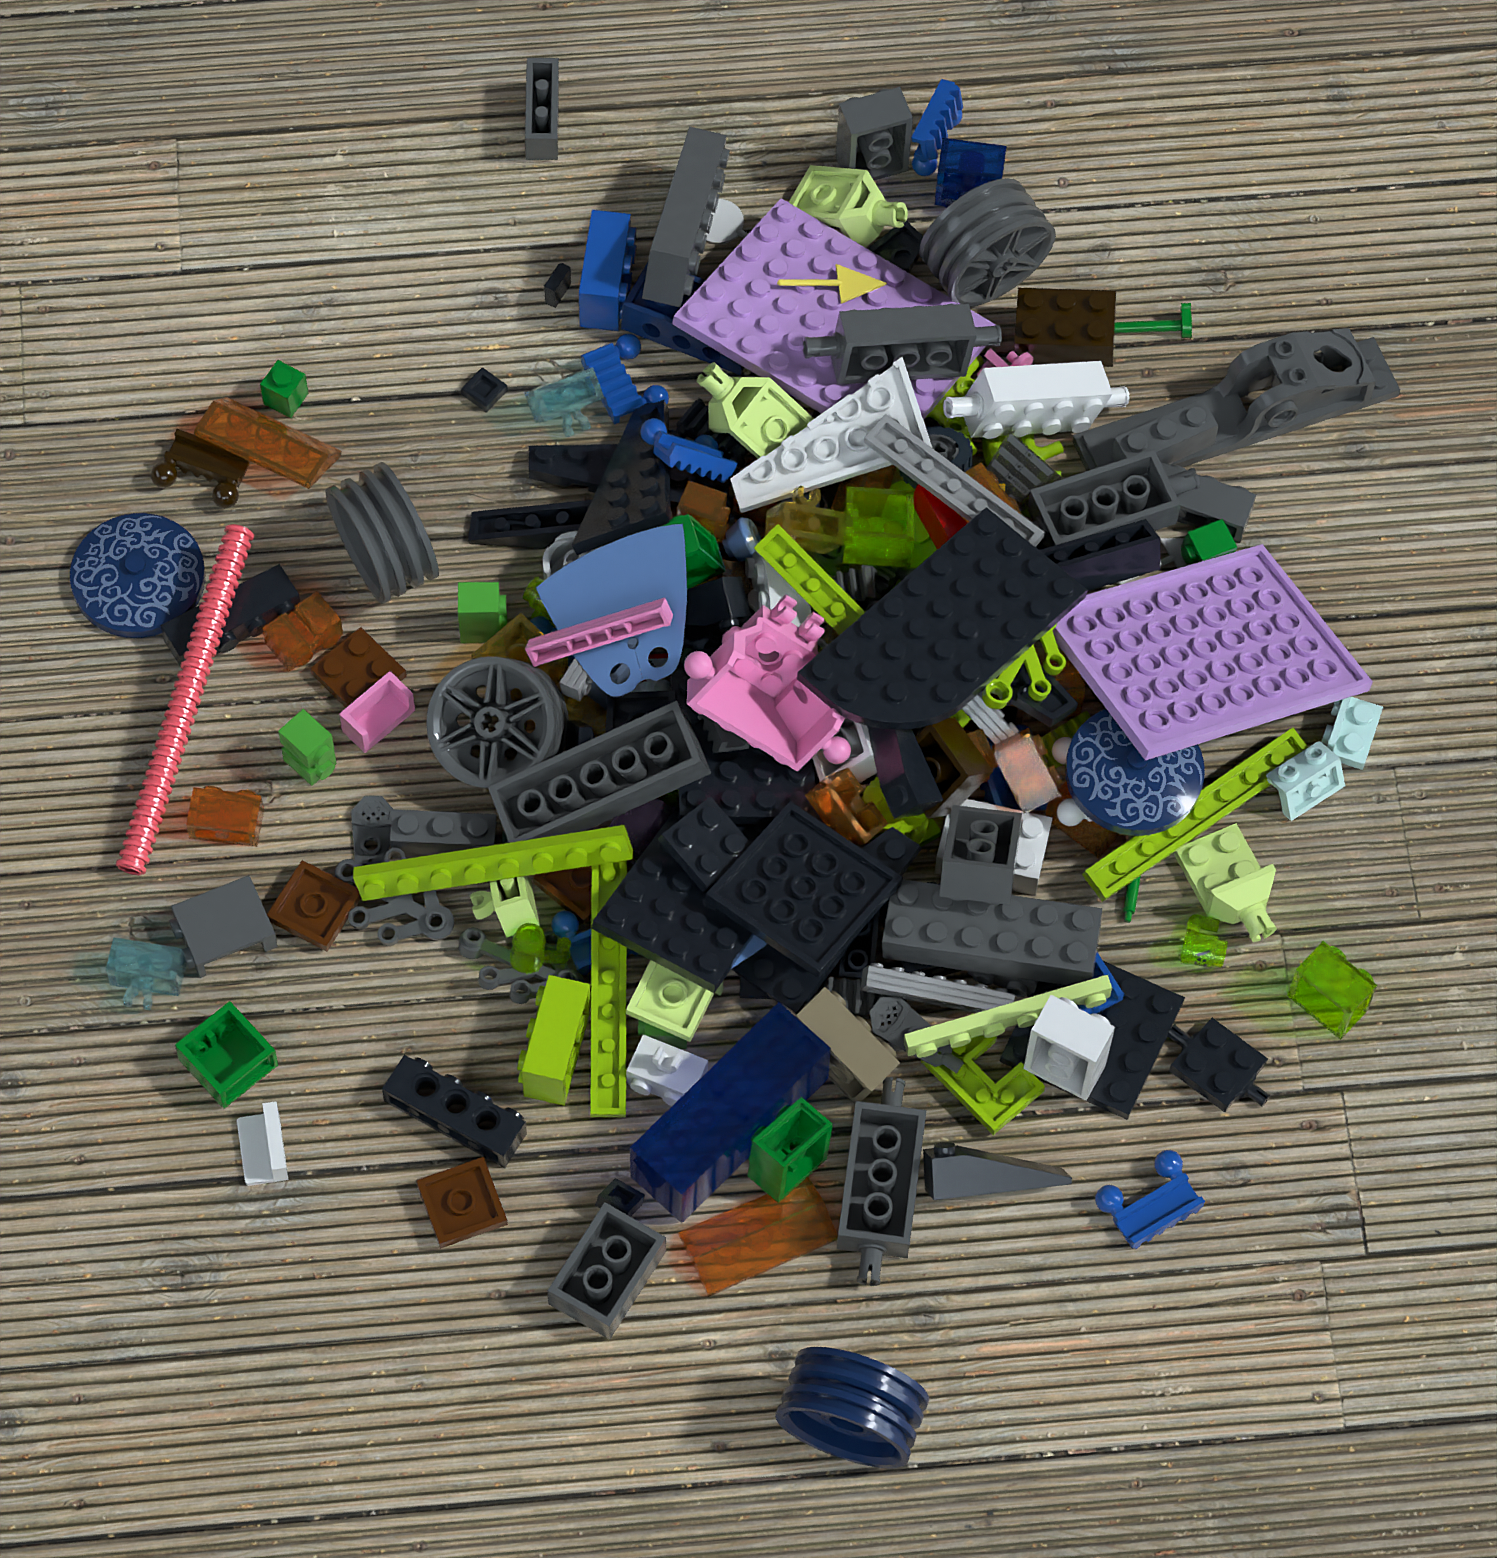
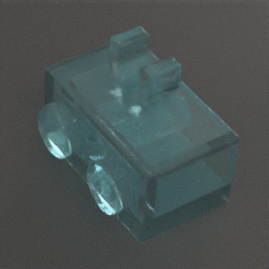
(565, 396)
(145, 968)

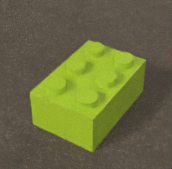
(554, 1039)

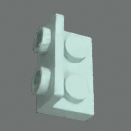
(1352, 730)
(1307, 779)

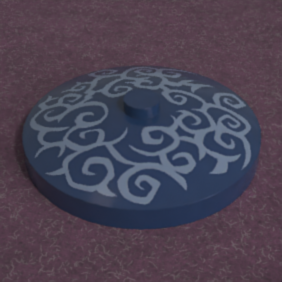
(137, 574)
(1124, 789)

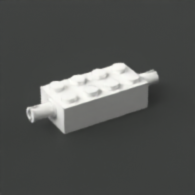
(1036, 399)

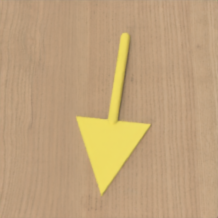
(850, 283)

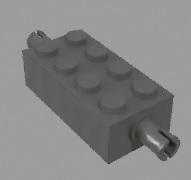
(929, 338)
(1109, 499)
(881, 1180)

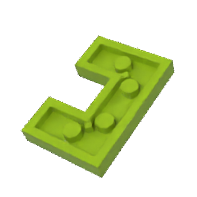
(989, 1102)

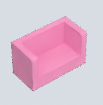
(377, 712)

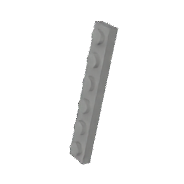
(943, 477)

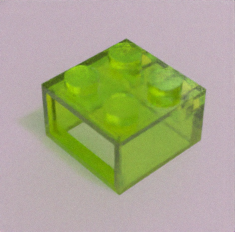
(878, 526)
(1332, 989)

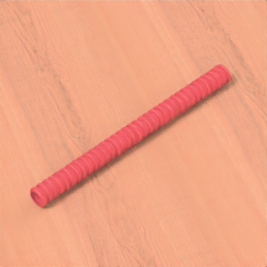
(185, 700)

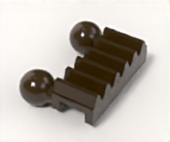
(203, 459)

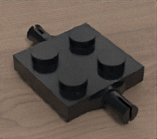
(1218, 1065)

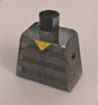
(1020, 470)

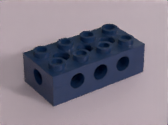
(654, 322)

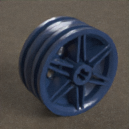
(852, 1407)

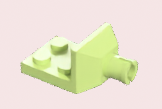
(847, 201)
(752, 410)
(1229, 880)
(670, 1001)

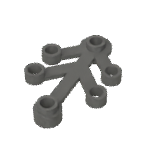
(399, 906)
(482, 946)

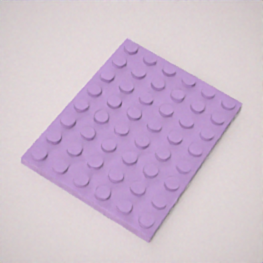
(765, 324)
(1206, 651)

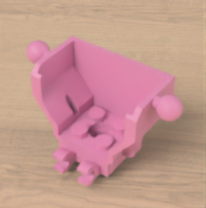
(755, 688)

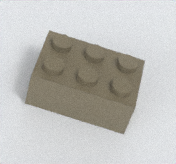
(856, 1055)

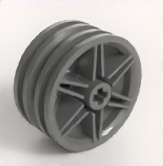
(987, 242)
(382, 532)
(458, 695)

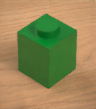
(284, 388)
(1207, 543)

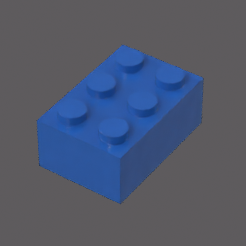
(606, 270)

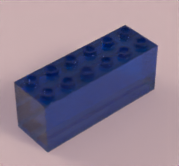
(713, 1123)

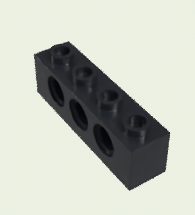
(494, 1144)

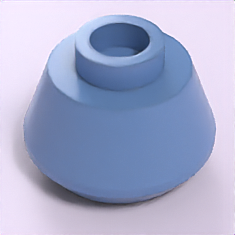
(741, 539)

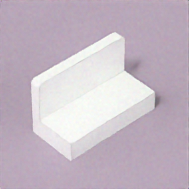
(262, 1146)

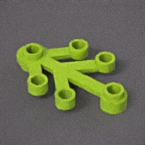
(1002, 687)

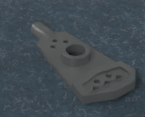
(371, 829)
(906, 1022)

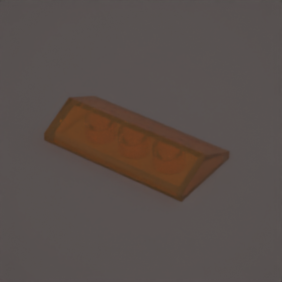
(266, 442)
(758, 1237)

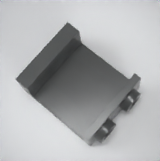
(221, 923)

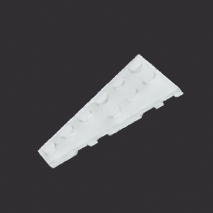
(833, 442)

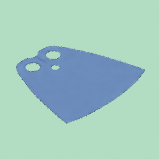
(616, 579)

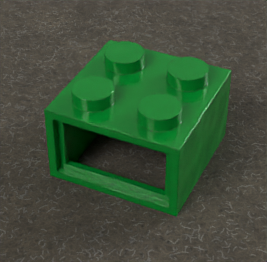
(701, 551)
(226, 1055)
(771, 1160)

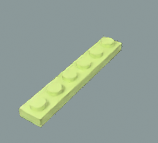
(995, 1020)

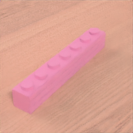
(599, 632)

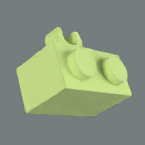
(511, 901)

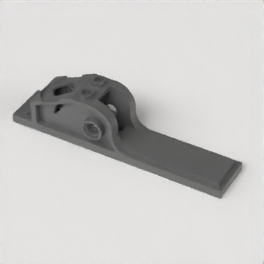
(1300, 396)

